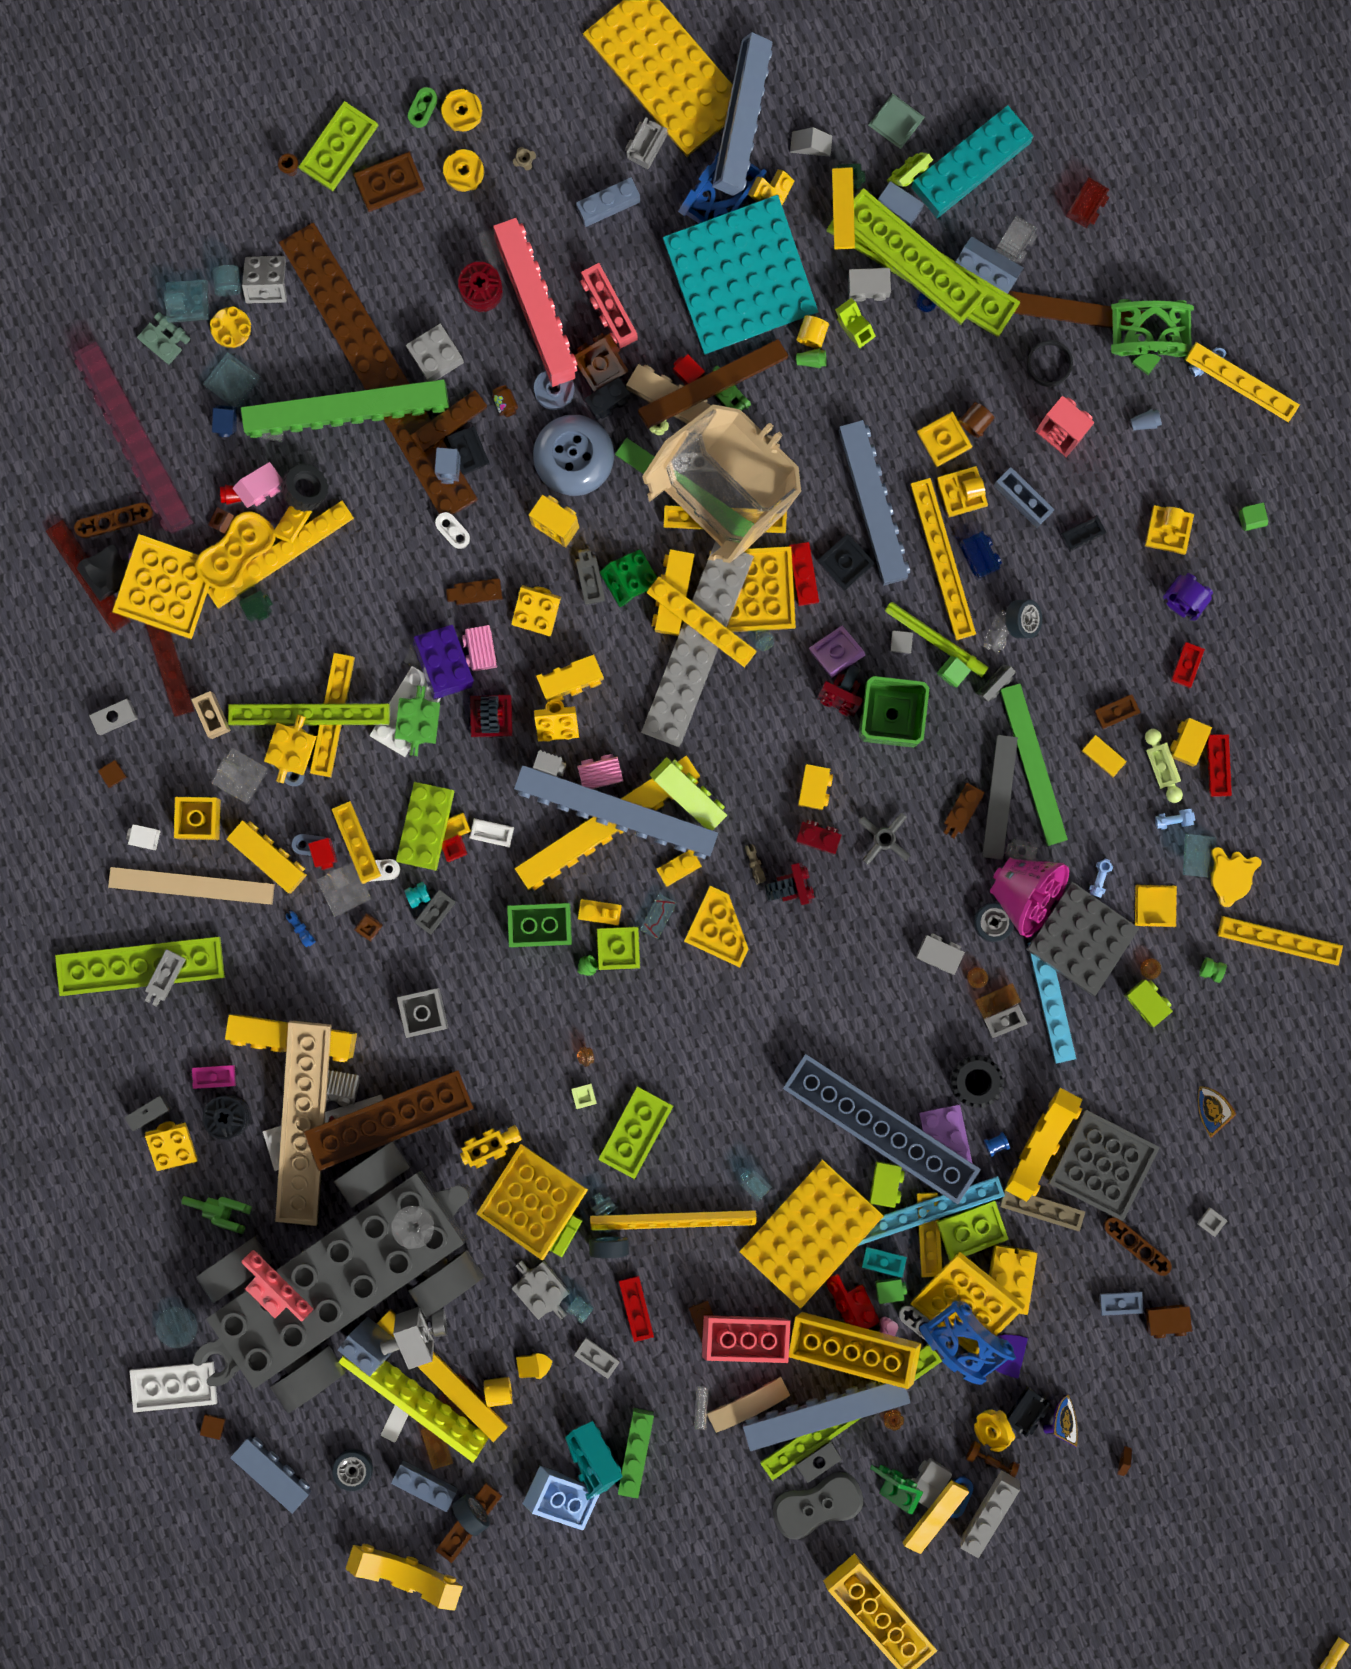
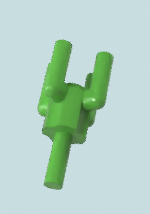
(219, 1211)

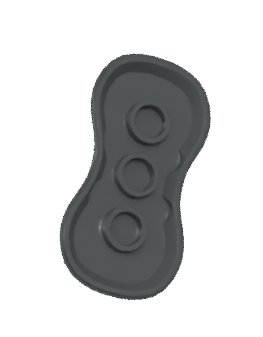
(802, 1511)

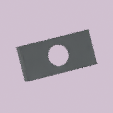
(155, 1109)
(830, 1456)

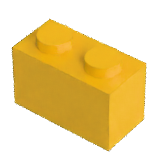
(1190, 741)
(814, 787)

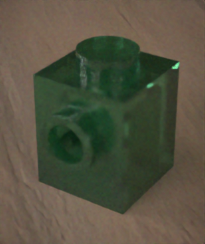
(257, 606)

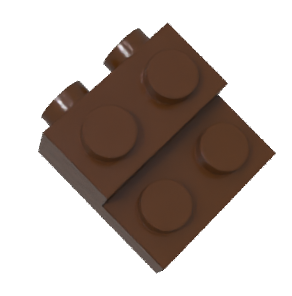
(600, 361)

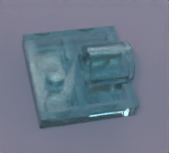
(186, 301)

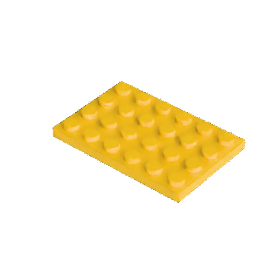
(811, 1234)

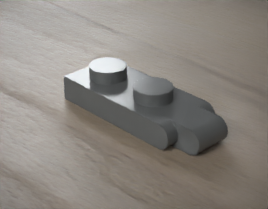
(589, 577)

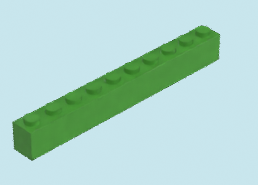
(345, 407)

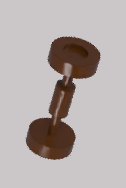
(974, 1451)

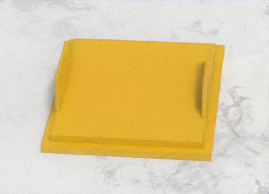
(1155, 905)

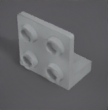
(264, 279)

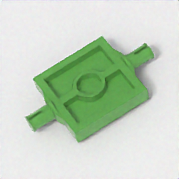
(417, 720)

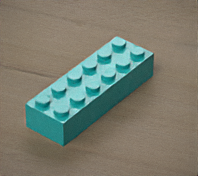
(972, 161)

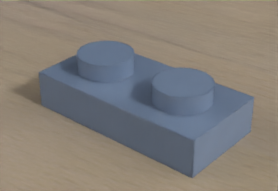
(1121, 1303)

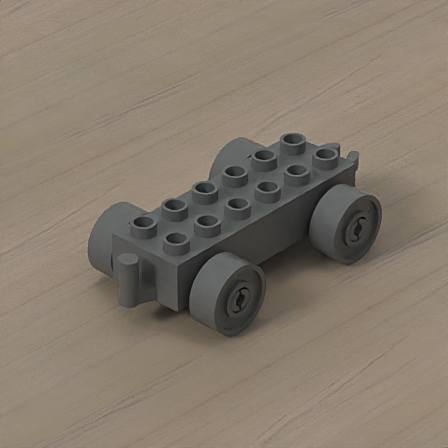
(339, 1280)

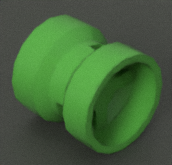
(1212, 970)

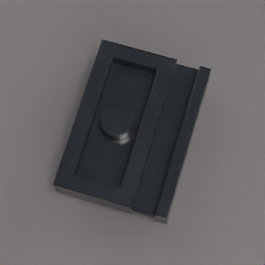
(470, 450)

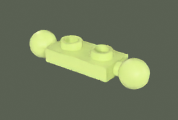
(1163, 765)

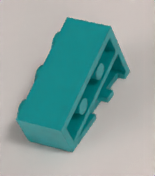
(594, 1459)

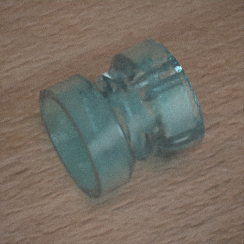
(580, 1309)

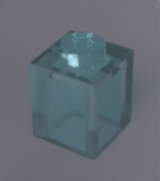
(754, 1184)

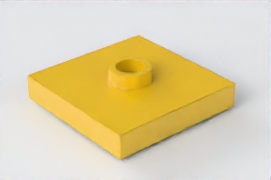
(944, 439)

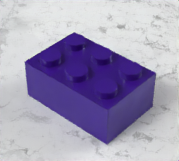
(443, 662)

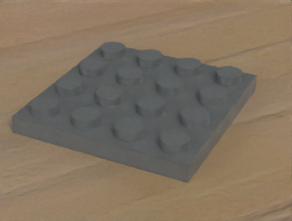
(1082, 939)
(1104, 1165)

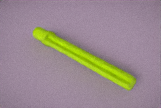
(936, 639)

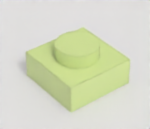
(584, 1096)

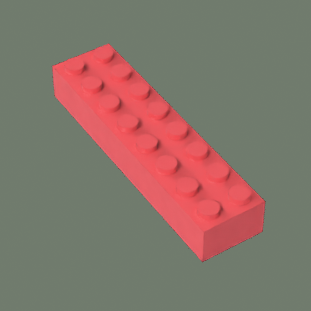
(535, 302)

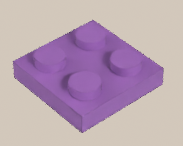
(837, 651)

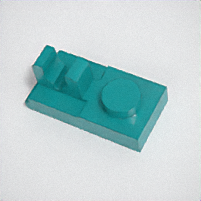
(884, 1262)

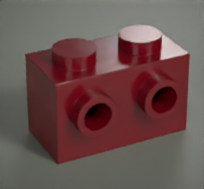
(818, 838)

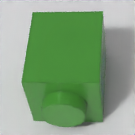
(890, 1290)

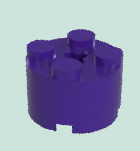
(1188, 596)

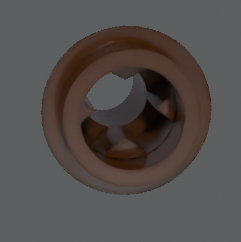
(286, 161)

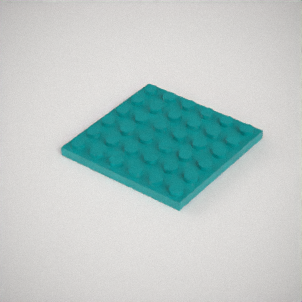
(740, 274)

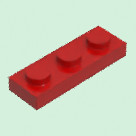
(804, 574)
(1219, 765)
(636, 1308)

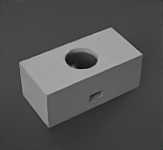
(125, 715)

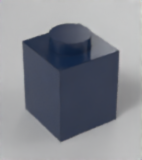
(224, 420)

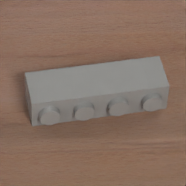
(990, 1514)

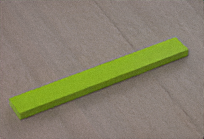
(315, 714)

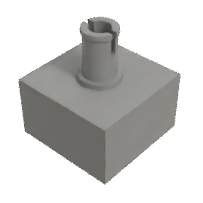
(411, 1338)

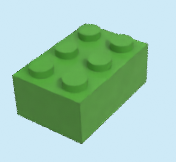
(539, 925)

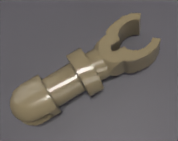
(758, 874)

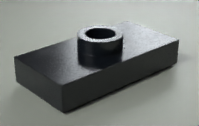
(1083, 533)

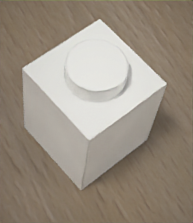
(143, 837)

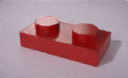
(1187, 665)

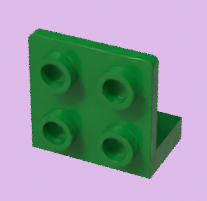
(628, 577)
(897, 1489)

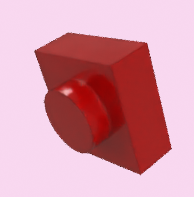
(454, 848)

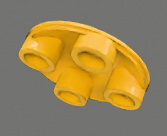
(230, 327)

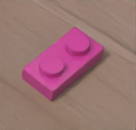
(213, 1076)

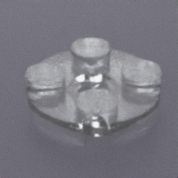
(409, 1238)

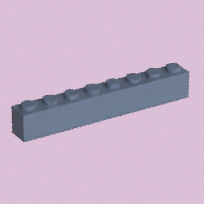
(742, 114)
(873, 502)
(823, 1414)

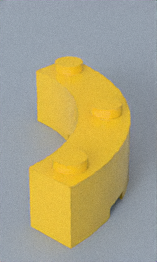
(1043, 1144)
(404, 1574)

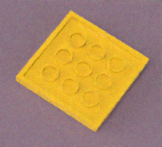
(162, 588)
(767, 593)
(532, 1201)
(968, 1283)

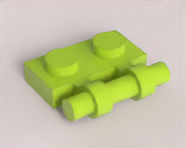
(912, 166)

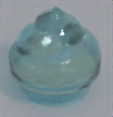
(763, 640)

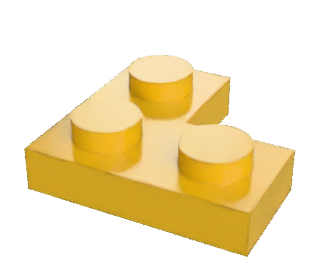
(779, 186)

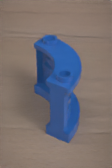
(696, 199)
(981, 1364)

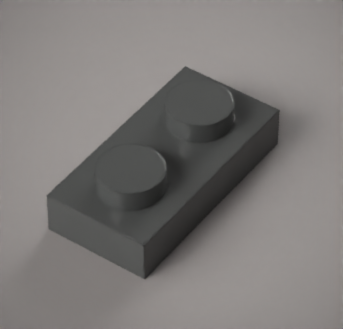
(1001, 678)
(435, 912)

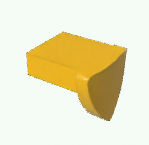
(533, 1365)

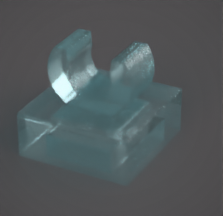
(603, 1206)

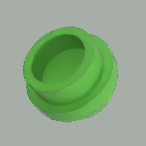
(587, 965)

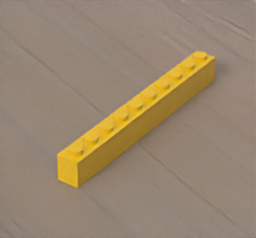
(590, 834)

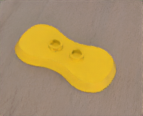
(245, 539)

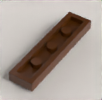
(448, 421)
(458, 1536)

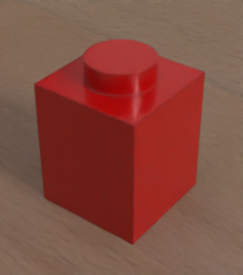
(687, 369)
(323, 853)

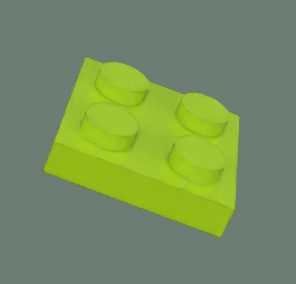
(618, 948)

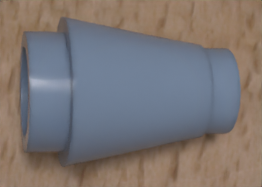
(1146, 420)

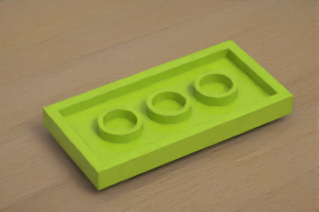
(338, 146)
(425, 826)
(635, 1132)

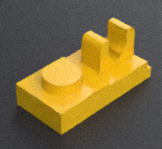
(599, 912)

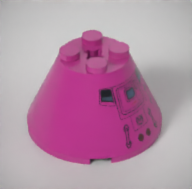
(1028, 891)

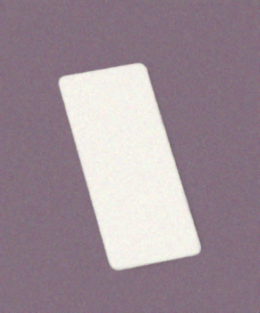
(394, 1424)

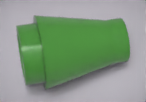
(812, 358)

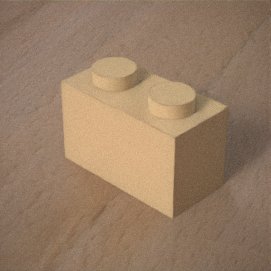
(211, 715)

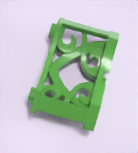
(1180, 342)

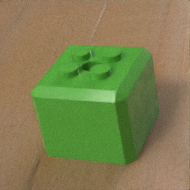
(904, 696)

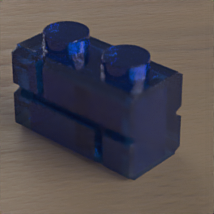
(980, 555)

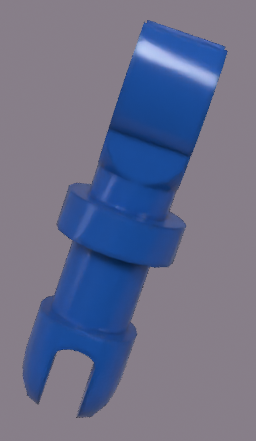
(305, 937)

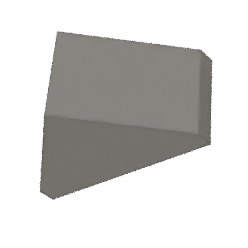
(811, 142)

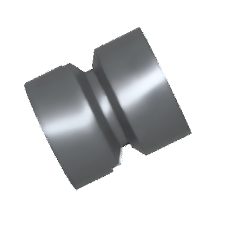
(438, 1323)

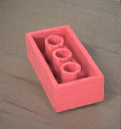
(1065, 425)
(745, 1339)

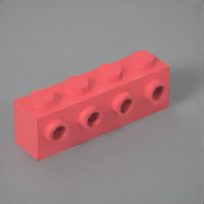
(610, 307)

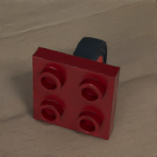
(839, 696)

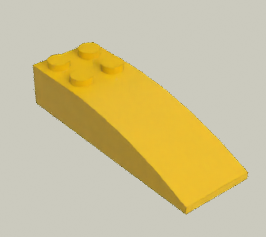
(879, 1614)

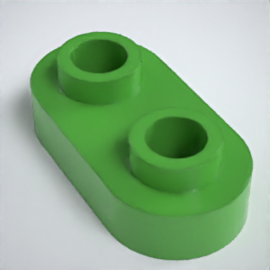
(422, 108)

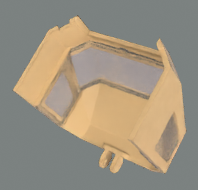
(726, 477)

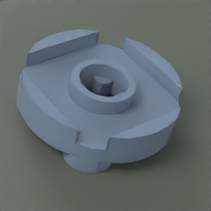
(553, 401)

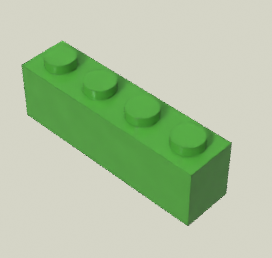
(635, 1453)

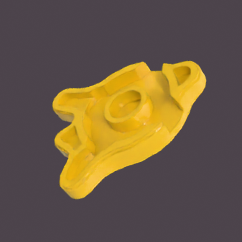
(1232, 876)

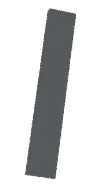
(999, 797)

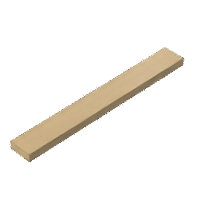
(191, 885)

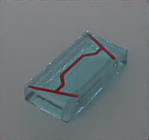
(658, 916)

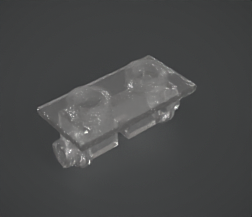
(997, 640)

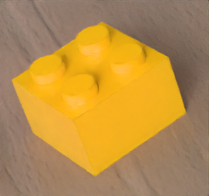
(197, 818)

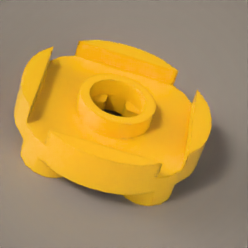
(467, 100)
(455, 162)
(998, 1421)

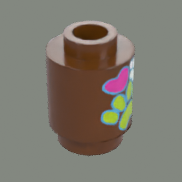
(504, 401)

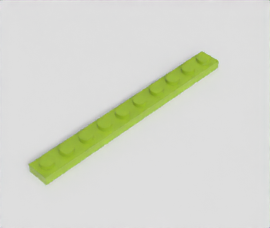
(802, 1446)

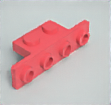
(272, 1290)

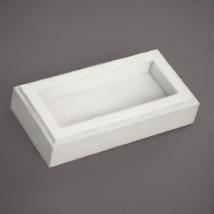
(491, 832)

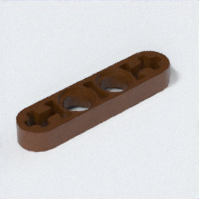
(113, 517)
(1137, 1246)

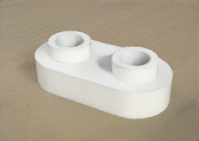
(452, 530)
(382, 864)

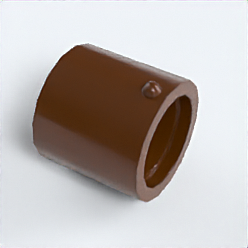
(976, 419)

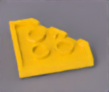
(718, 929)

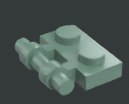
(159, 343)

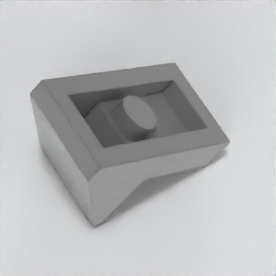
(1005, 1021)

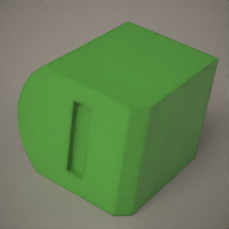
(1253, 517)
(953, 671)

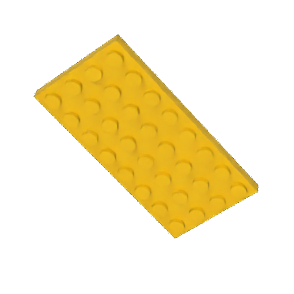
(663, 70)

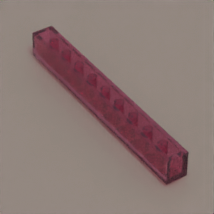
(133, 437)

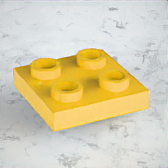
(962, 491)
(1169, 529)
(536, 610)
(556, 722)
(170, 1146)

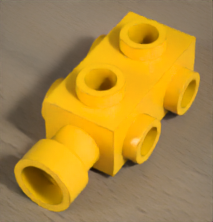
(485, 1147)

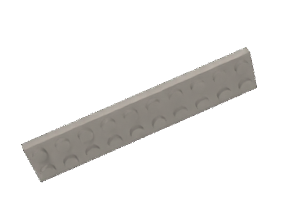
(693, 652)

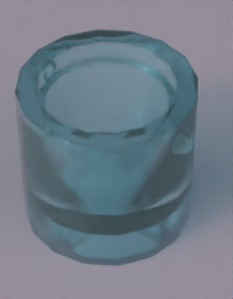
(226, 280)

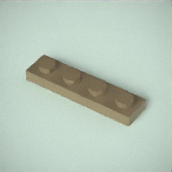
(1044, 1210)

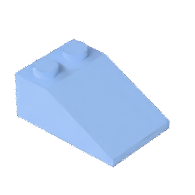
(559, 1498)

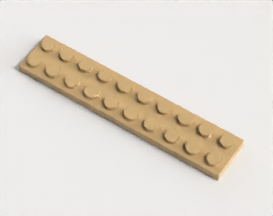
(302, 1110)

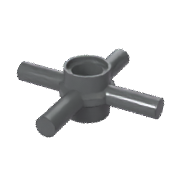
(878, 845)

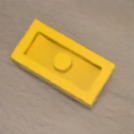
(291, 524)
(679, 867)

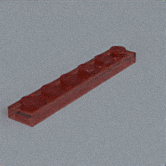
(73, 554)

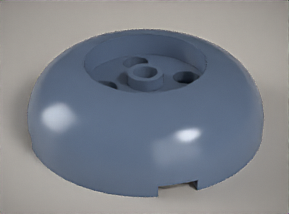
(586, 474)

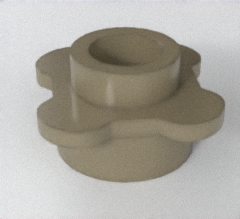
(518, 161)

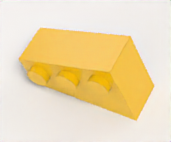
(571, 679)

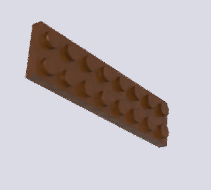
(388, 1120)

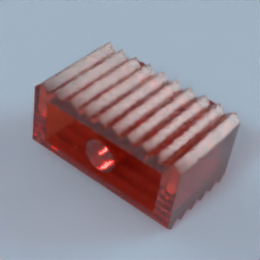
(1087, 203)

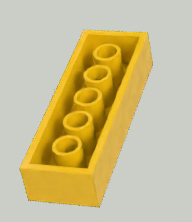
(274, 1033)
(854, 1350)

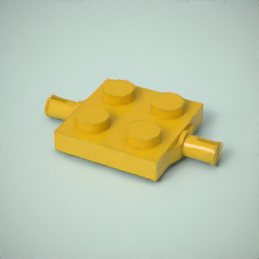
(290, 748)

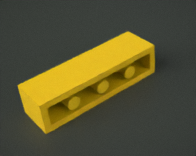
(678, 575)
(266, 856)

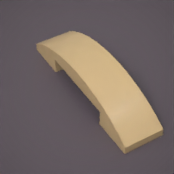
(748, 1405)

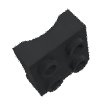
(103, 572)

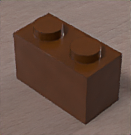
(1168, 1320)

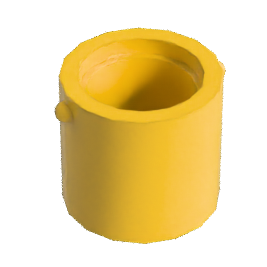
(812, 331)
(498, 1392)

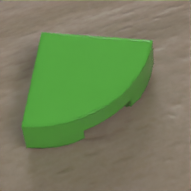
(1146, 362)

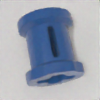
(996, 1144)

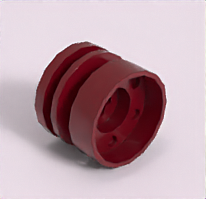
(481, 298)

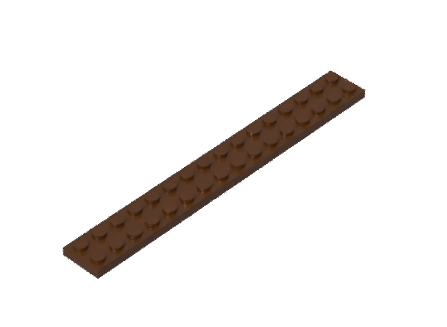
(368, 357)

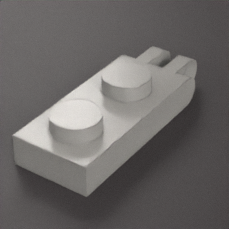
(164, 977)

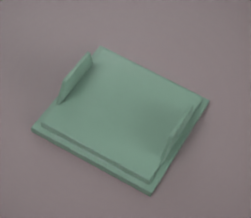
(896, 121)

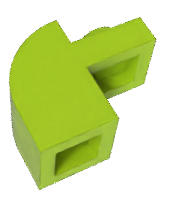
(854, 324)

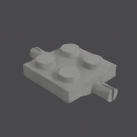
(541, 1290)

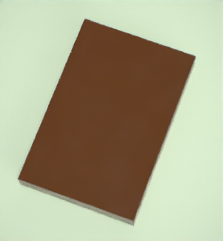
(389, 181)

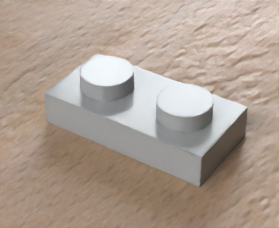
(597, 1358)

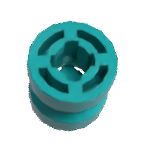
(417, 895)

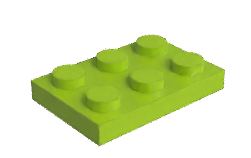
(972, 1230)

